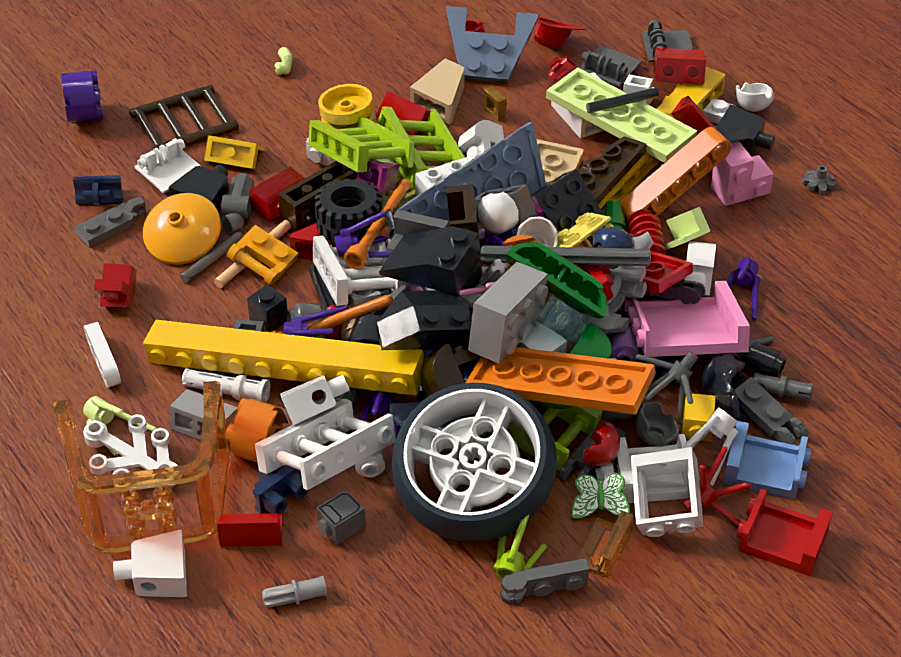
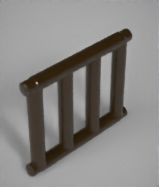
(184, 99)

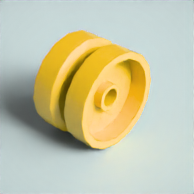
(345, 104)

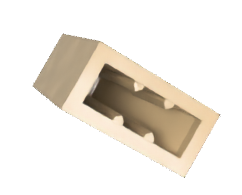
(440, 89)

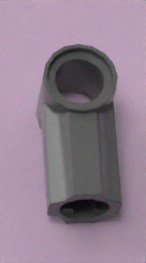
(238, 196)

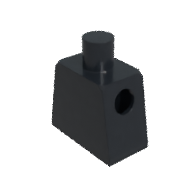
(737, 118)
(204, 182)

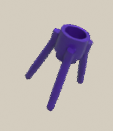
(346, 238)
(745, 275)
(297, 327)
(379, 403)

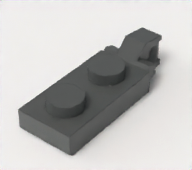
(111, 222)

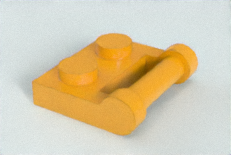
(265, 249)

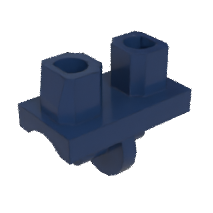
(98, 189)
(273, 488)

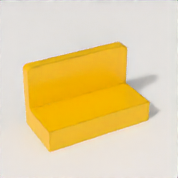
(232, 152)

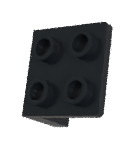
(565, 200)

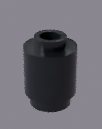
(764, 360)

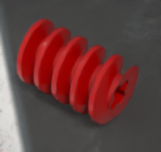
(644, 221)

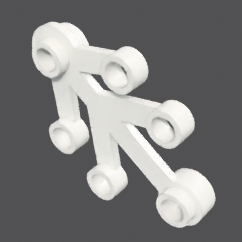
(132, 456)

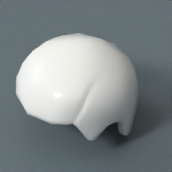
(754, 96)
(497, 213)
(540, 229)

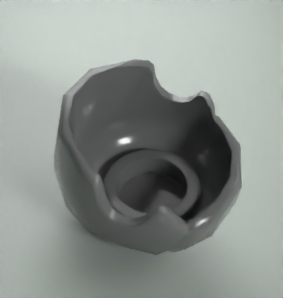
(655, 426)

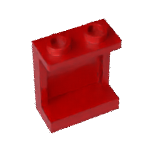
(679, 66)
(783, 534)

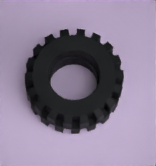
(345, 205)

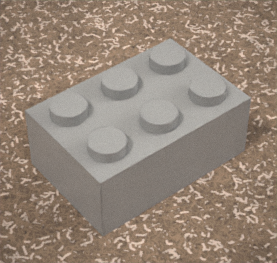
(507, 312)

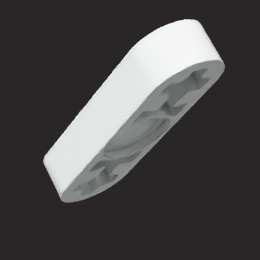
(102, 354)

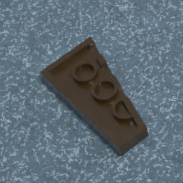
(614, 163)

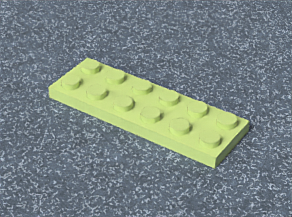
(635, 120)

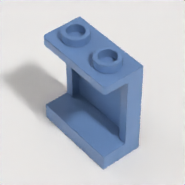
(767, 464)

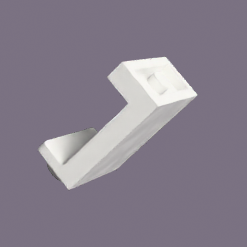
(659, 487)

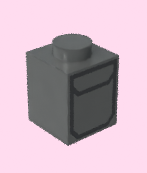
(340, 517)

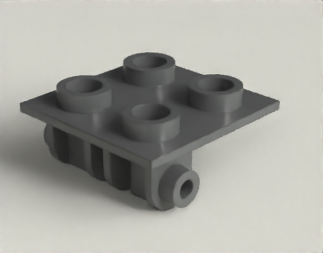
(657, 38)
(609, 65)

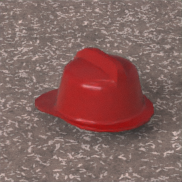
(552, 32)

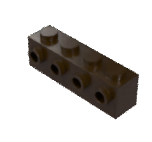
(298, 201)

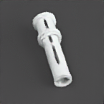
(237, 387)

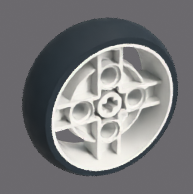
(423, 442)

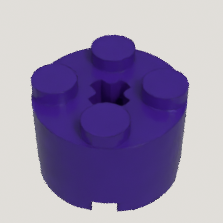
(82, 96)

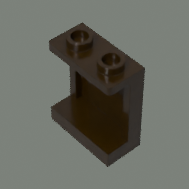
(462, 207)

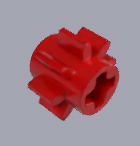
(560, 68)

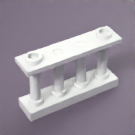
(340, 280)
(310, 435)

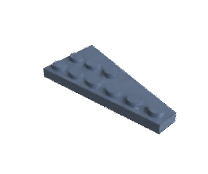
(503, 165)

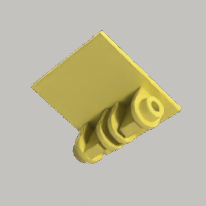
(584, 228)

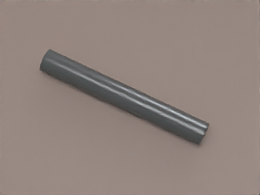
(210, 258)

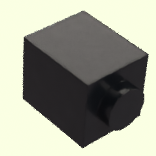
(268, 306)

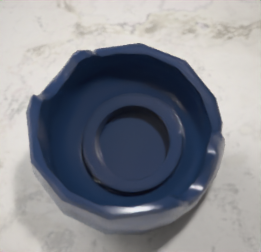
(613, 238)

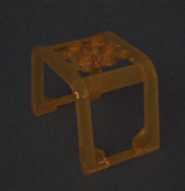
(213, 451)

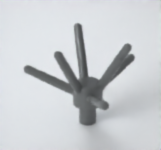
(679, 372)

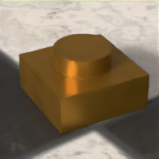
(495, 103)

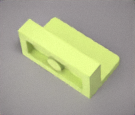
(687, 227)

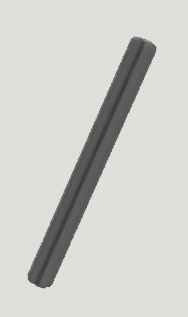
(581, 256)

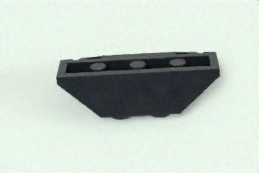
(425, 321)

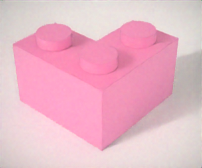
(741, 176)

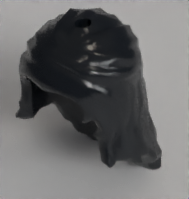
(720, 379)

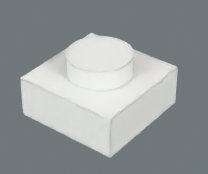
(715, 110)

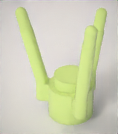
(104, 412)

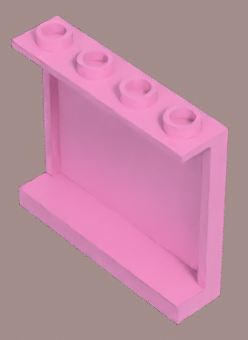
(702, 328)

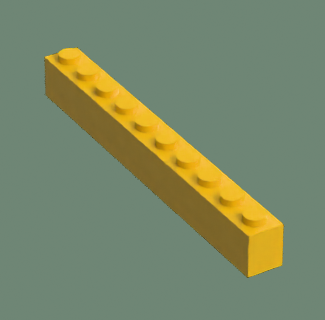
(701, 95)
(283, 356)

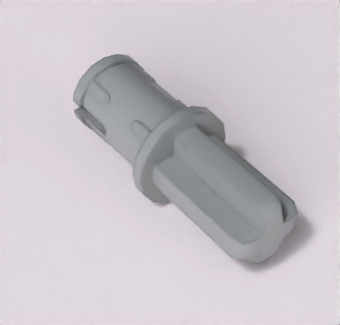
(294, 592)

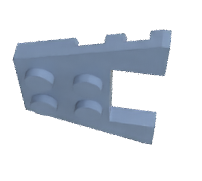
(487, 54)

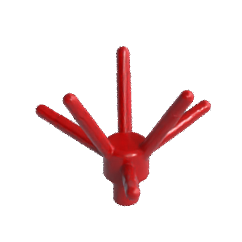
(709, 495)

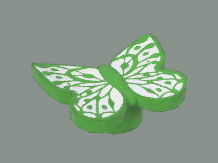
(600, 495)

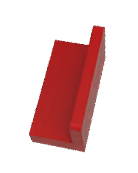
(404, 109)
(691, 115)
(250, 529)

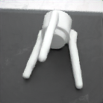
(718, 424)

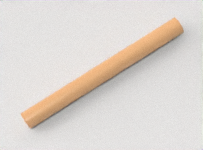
(237, 267)

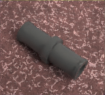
(784, 386)

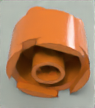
(252, 424)

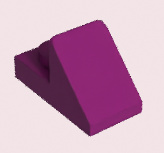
(381, 175)

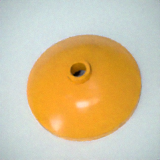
(186, 238)

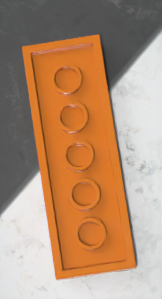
(569, 379)

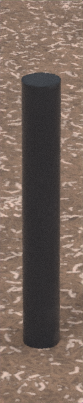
(622, 100)

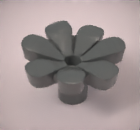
(819, 179)

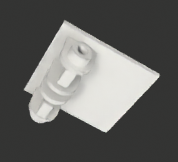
(165, 164)

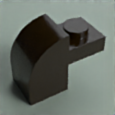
(442, 368)

